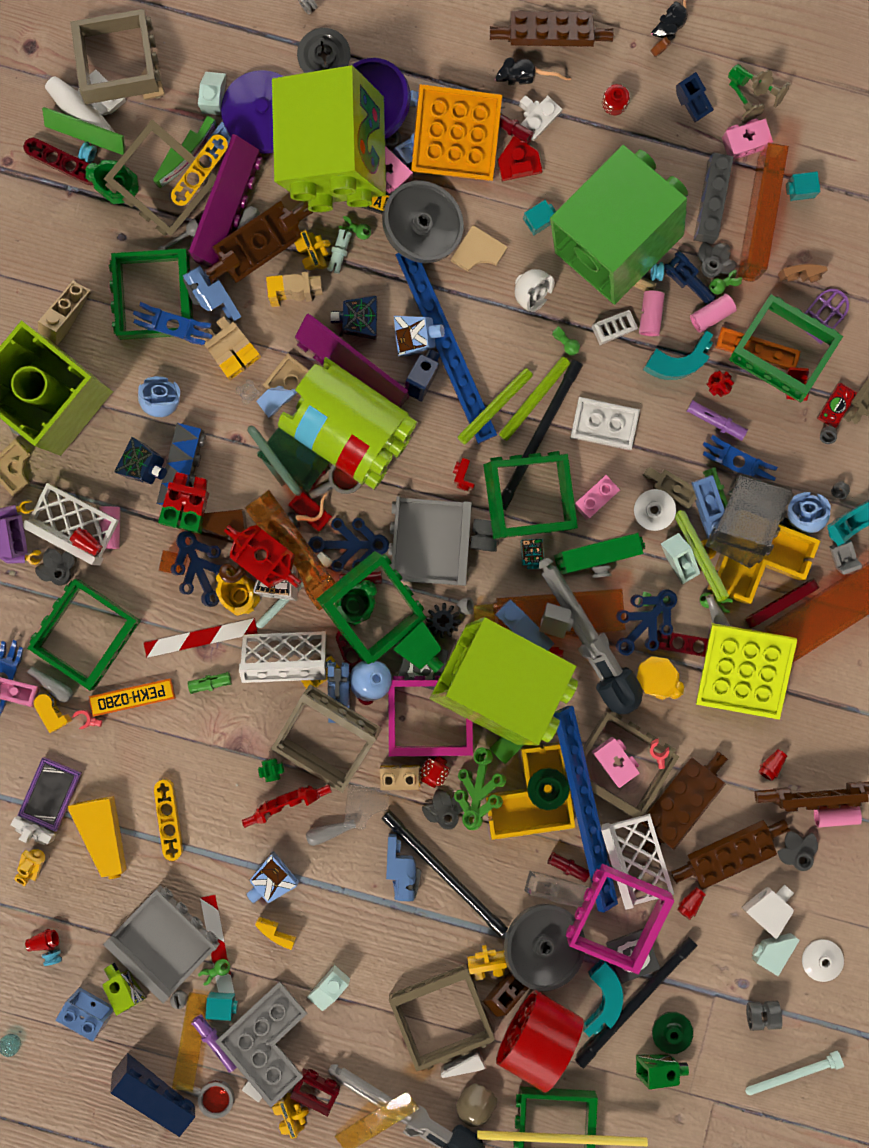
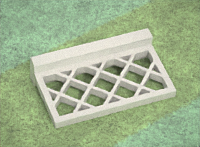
(60, 539)
(283, 669)
(618, 860)

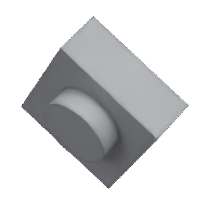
(845, 558)

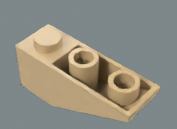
(63, 312)

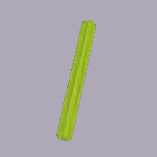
(534, 398)
(469, 432)
(701, 556)

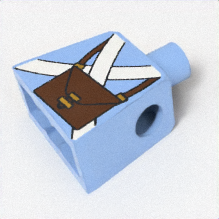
(415, 334)
(271, 880)

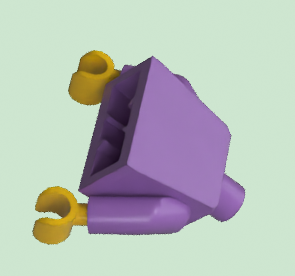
(12, 536)

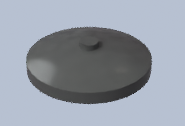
(422, 221)
(539, 949)

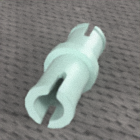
(339, 251)

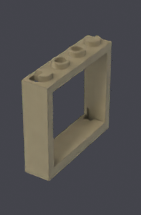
(117, 88)
(131, 200)
(341, 715)
(658, 780)
(425, 987)

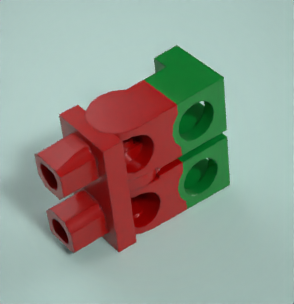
(185, 505)

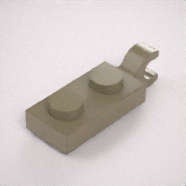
(860, 403)
(673, 485)

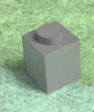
(556, 620)

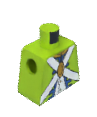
(121, 989)

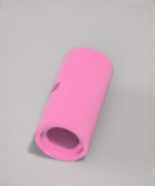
(713, 313)
(651, 318)
(114, 542)
(837, 816)

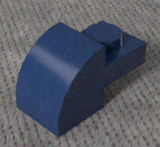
(692, 95)

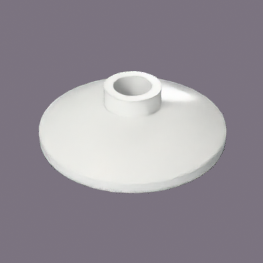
(665, 513)
(816, 953)

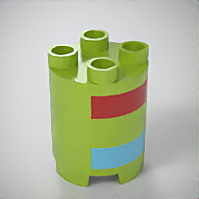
(348, 423)

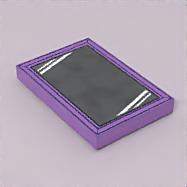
(49, 794)

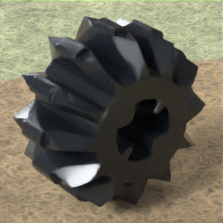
(447, 625)

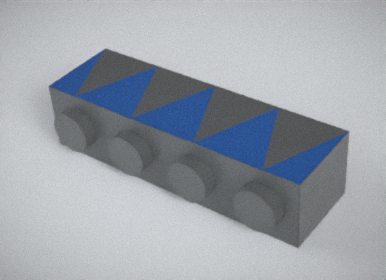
(713, 198)
(183, 456)

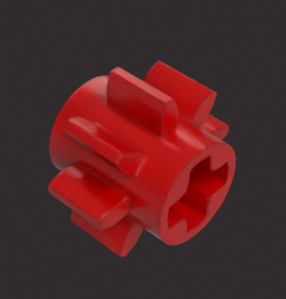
(720, 383)

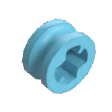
(87, 152)
(657, 272)
(51, 957)

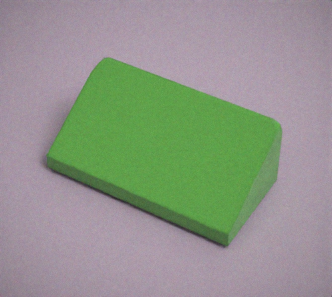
(505, 749)

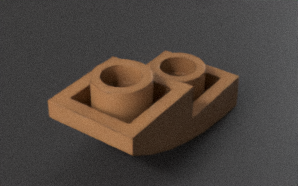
(805, 271)

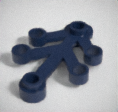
(353, 543)
(196, 566)
(649, 620)

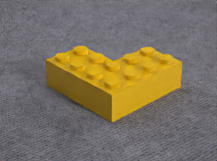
(785, 558)
(518, 813)

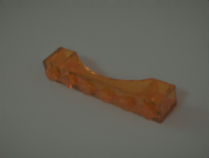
(272, 518)

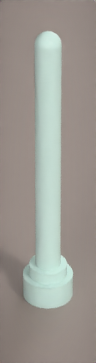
(325, 560)
(832, 1061)

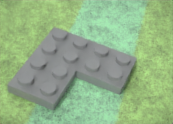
(253, 1045)

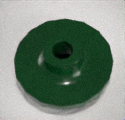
(557, 794)
(669, 1023)

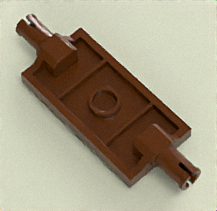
(551, 29)
(258, 241)
(853, 796)
(685, 801)
(731, 854)

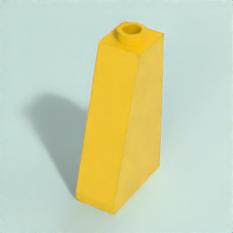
(101, 833)

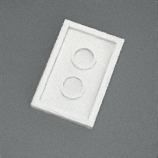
(605, 423)

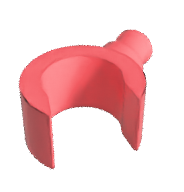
(90, 720)
(659, 756)

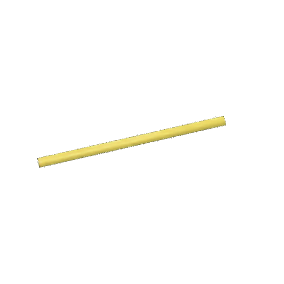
(562, 1138)

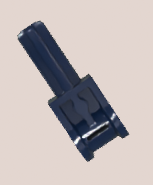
(685, 275)

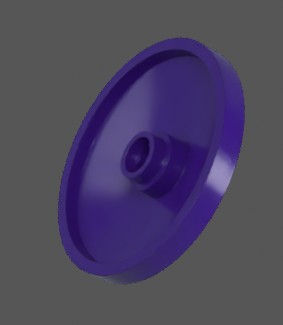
(392, 86)
(249, 109)

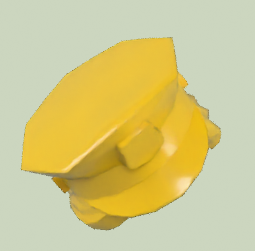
(237, 596)
(660, 678)

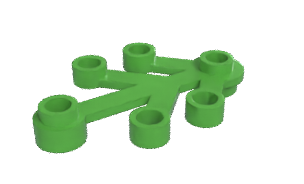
(478, 791)

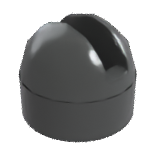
(825, 435)
(840, 494)

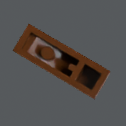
(218, 521)
(505, 995)

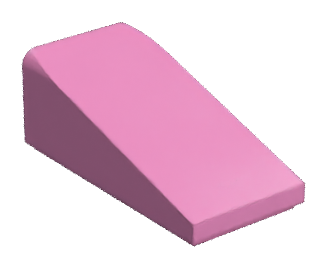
(18, 692)

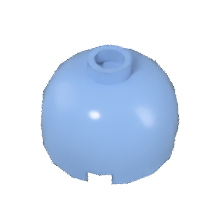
(158, 396)
(808, 512)
(370, 680)

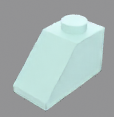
(211, 93)
(680, 558)
(774, 953)
(329, 988)

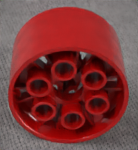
(540, 1041)

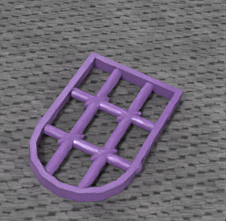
(834, 310)

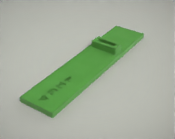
(83, 131)

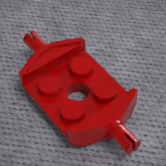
(278, 560)
(292, 798)

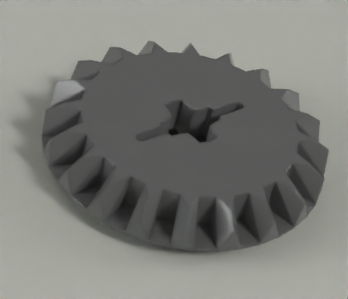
(311, 47)

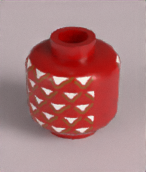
(615, 99)
(434, 771)

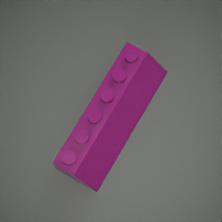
(226, 199)
(324, 343)

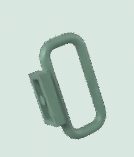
(279, 470)

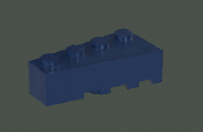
(151, 1096)

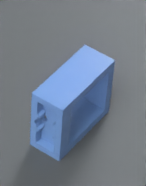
(94, 1016)

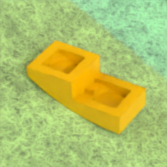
(269, 929)

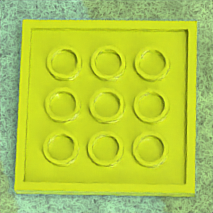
(746, 671)

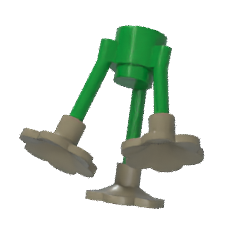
(761, 84)

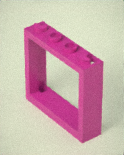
(399, 681)
(649, 934)

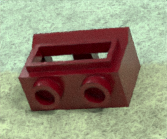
(326, 1085)

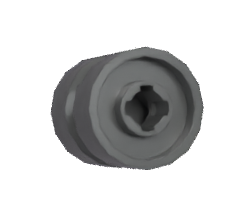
(483, 536)
(771, 1014)

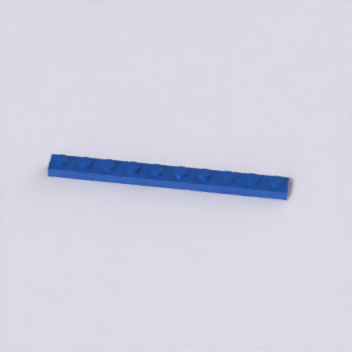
(447, 345)
(584, 802)

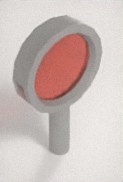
(339, 481)
(214, 1098)

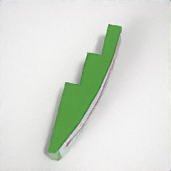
(194, 143)

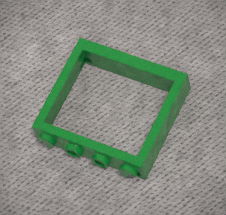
(117, 288)
(772, 374)
(495, 499)
(599, 553)
(348, 582)
(51, 621)
(587, 1096)

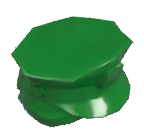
(97, 172)
(358, 603)

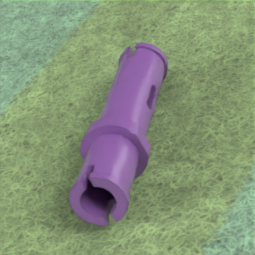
(725, 424)
(209, 1036)

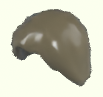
(476, 1105)

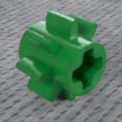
(271, 770)

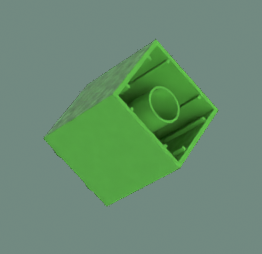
(620, 222)

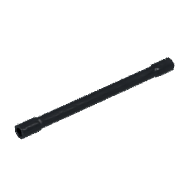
(569, 377)
(491, 919)
(681, 953)

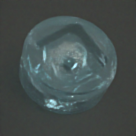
(10, 1045)

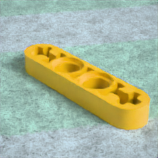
(199, 170)
(164, 820)

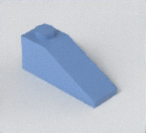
(522, 625)

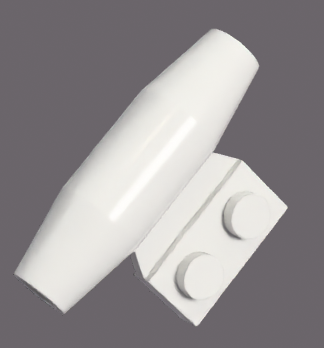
(72, 103)

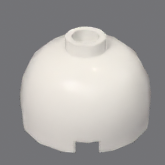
(532, 289)

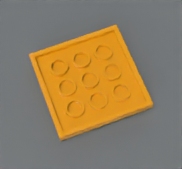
(456, 132)

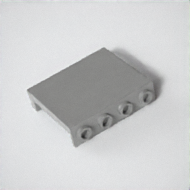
(430, 540)
(162, 943)

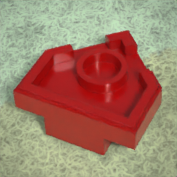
(518, 160)

